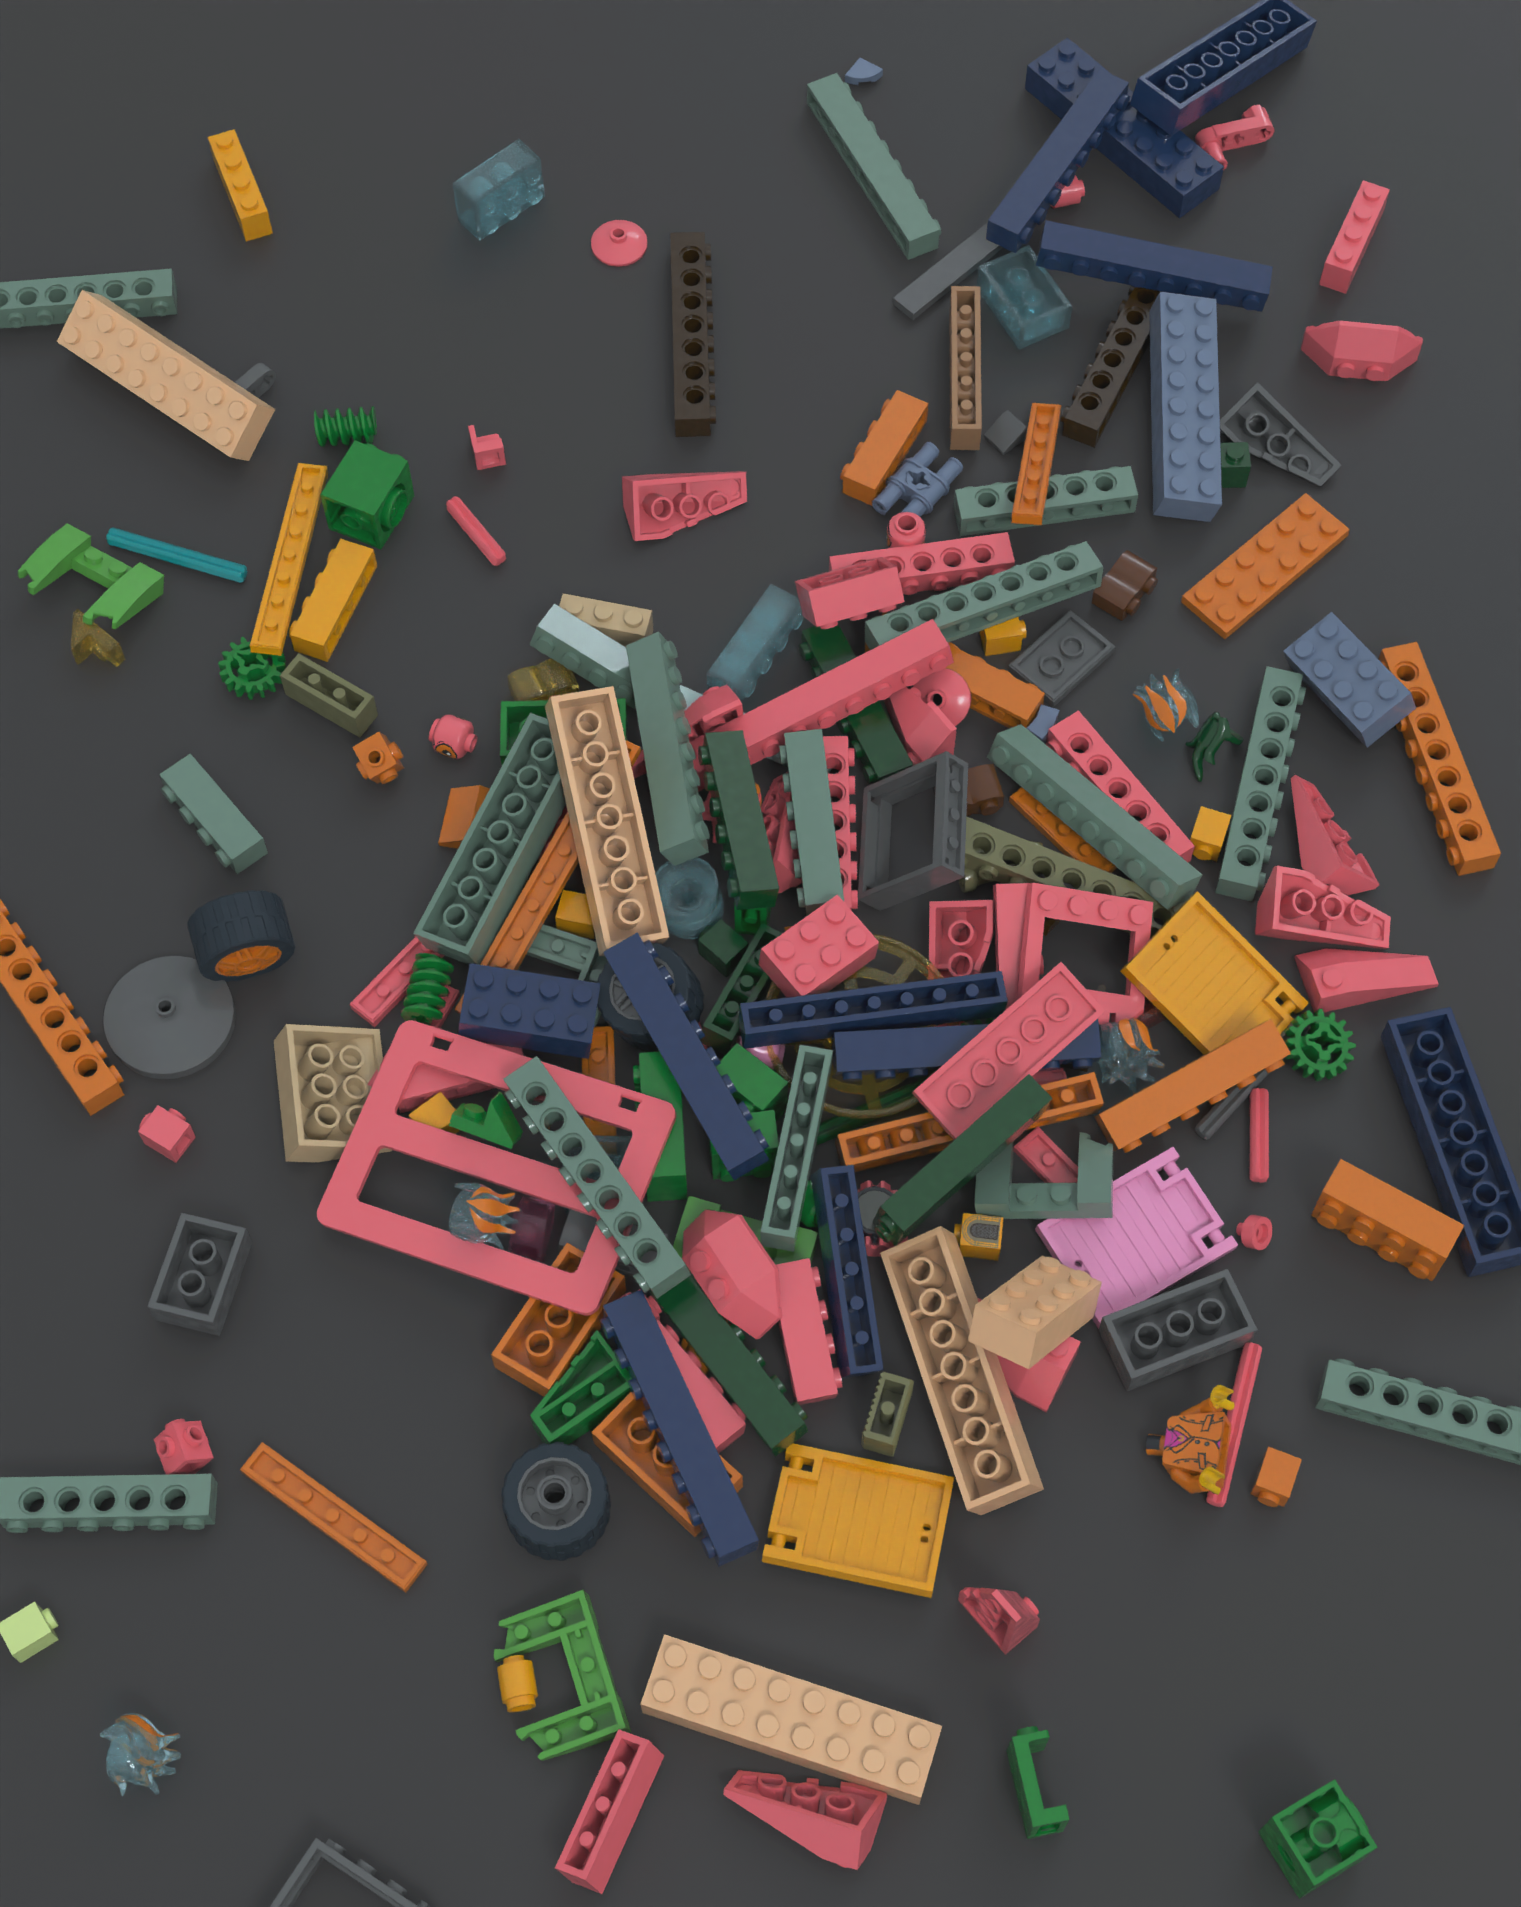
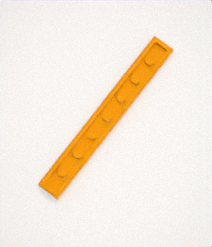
(289, 560)

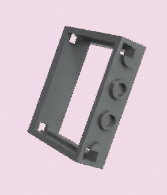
(949, 841)
(360, 1872)

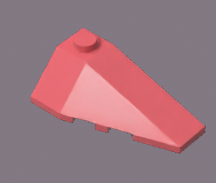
(919, 725)
(778, 834)
(1310, 911)
(960, 936)
(1001, 1614)

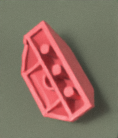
(1361, 349)
(733, 1270)

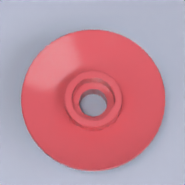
(619, 243)
(953, 690)

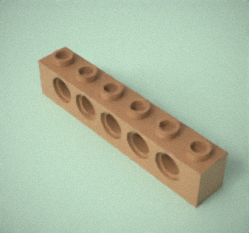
(965, 368)

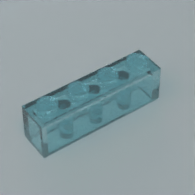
(756, 642)

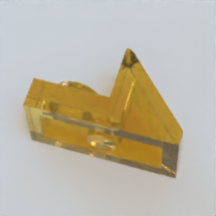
(94, 639)

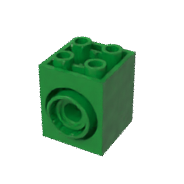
(368, 494)
(1317, 1838)

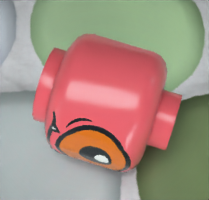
(905, 530)
(452, 736)

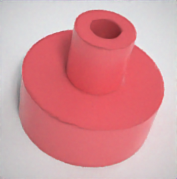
(1255, 1232)

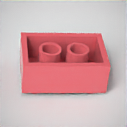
(850, 592)
(819, 951)

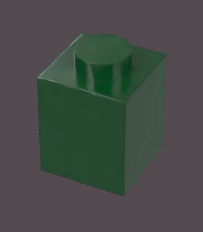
(1235, 464)
(722, 947)

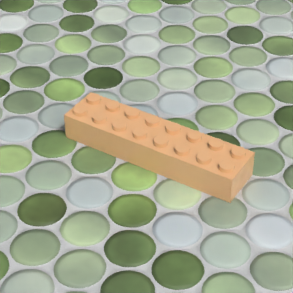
(165, 375)
(606, 817)
(960, 1377)
(791, 1719)

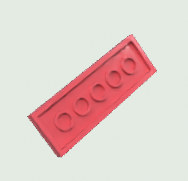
(1009, 1050)

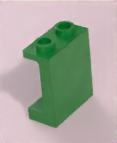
(1035, 1818)

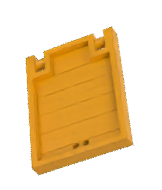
(1210, 978)
(859, 1520)

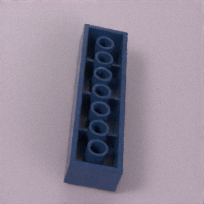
(1222, 63)
(1164, 165)
(1457, 1137)

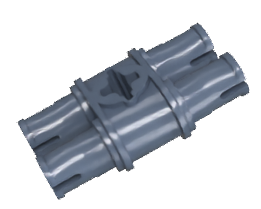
(917, 483)

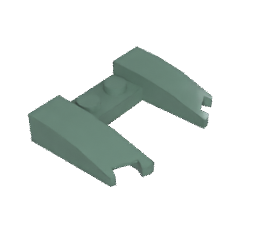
(569, 952)
(1085, 1199)

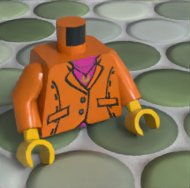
(1197, 1444)

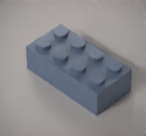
(1349, 679)

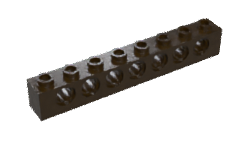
(691, 335)
(1112, 369)

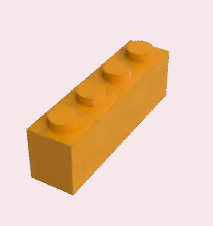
(240, 185)
(333, 600)

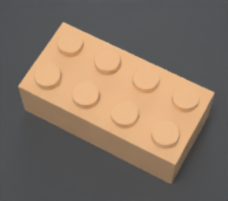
(1034, 1311)

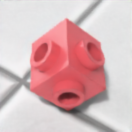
(183, 1447)

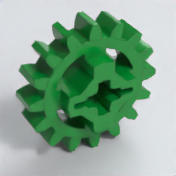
(253, 670)
(1310, 1054)

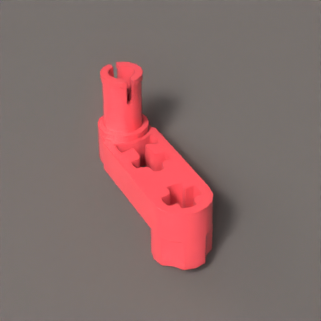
(1250, 130)

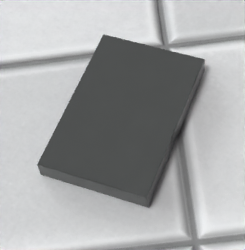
(1062, 657)

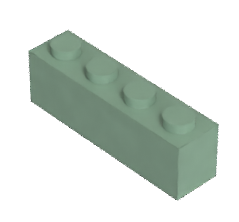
(584, 652)
(213, 814)

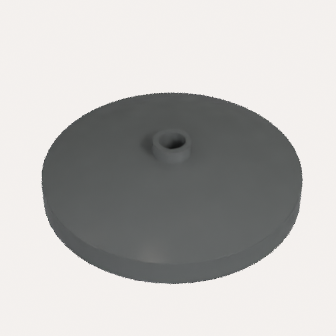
(168, 1018)

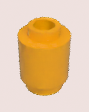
(517, 1683)

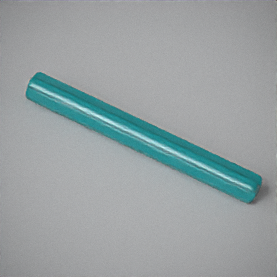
(176, 555)

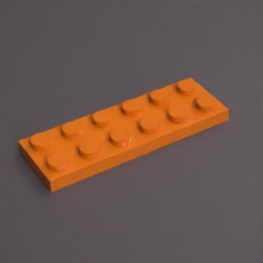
(1265, 566)

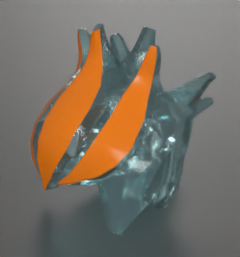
(1167, 704)
(1127, 1052)
(481, 1214)
(138, 1752)

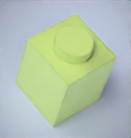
(29, 1631)

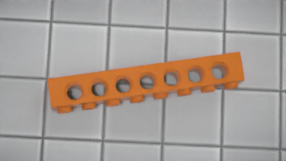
(1466, 856)
(92, 1091)
(924, 1135)

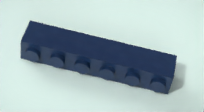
(846, 1271)

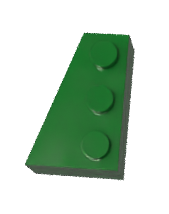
(583, 1395)

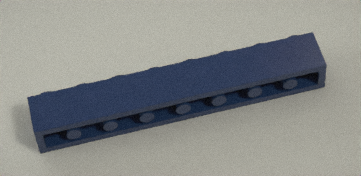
(1057, 161)
(1153, 266)
(872, 1009)
(928, 1048)
(686, 1057)
(680, 1429)

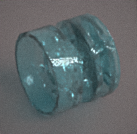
(691, 885)

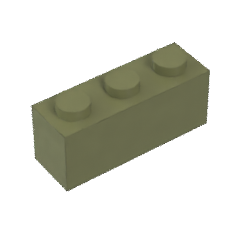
(329, 695)

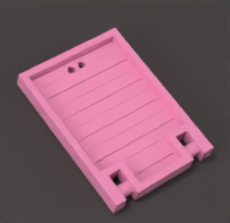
(1149, 1239)

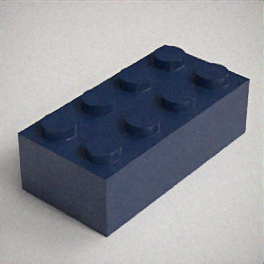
(529, 1010)

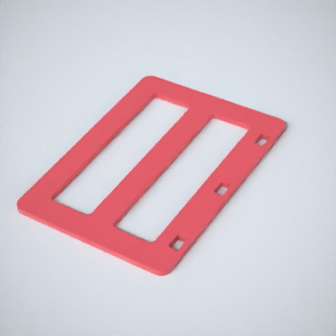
(382, 1128)

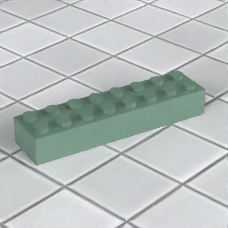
(497, 850)

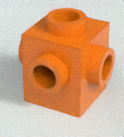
(378, 758)

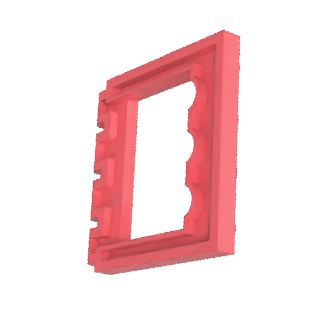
(1089, 909)

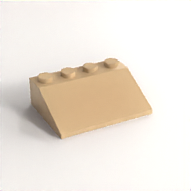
(323, 1086)

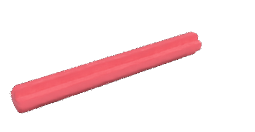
(1241, 1397)

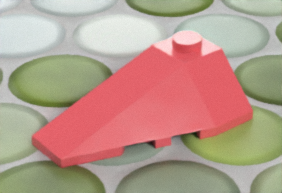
(669, 502)
(708, 712)
(1325, 844)
(1352, 977)
(1043, 1379)
(823, 1819)

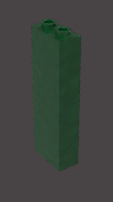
(961, 1161)

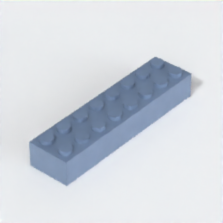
(1185, 407)

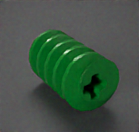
(345, 427)
(426, 989)

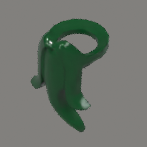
(1208, 741)

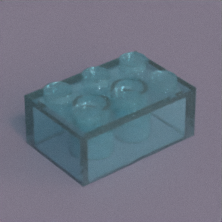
(499, 189)
(1024, 297)

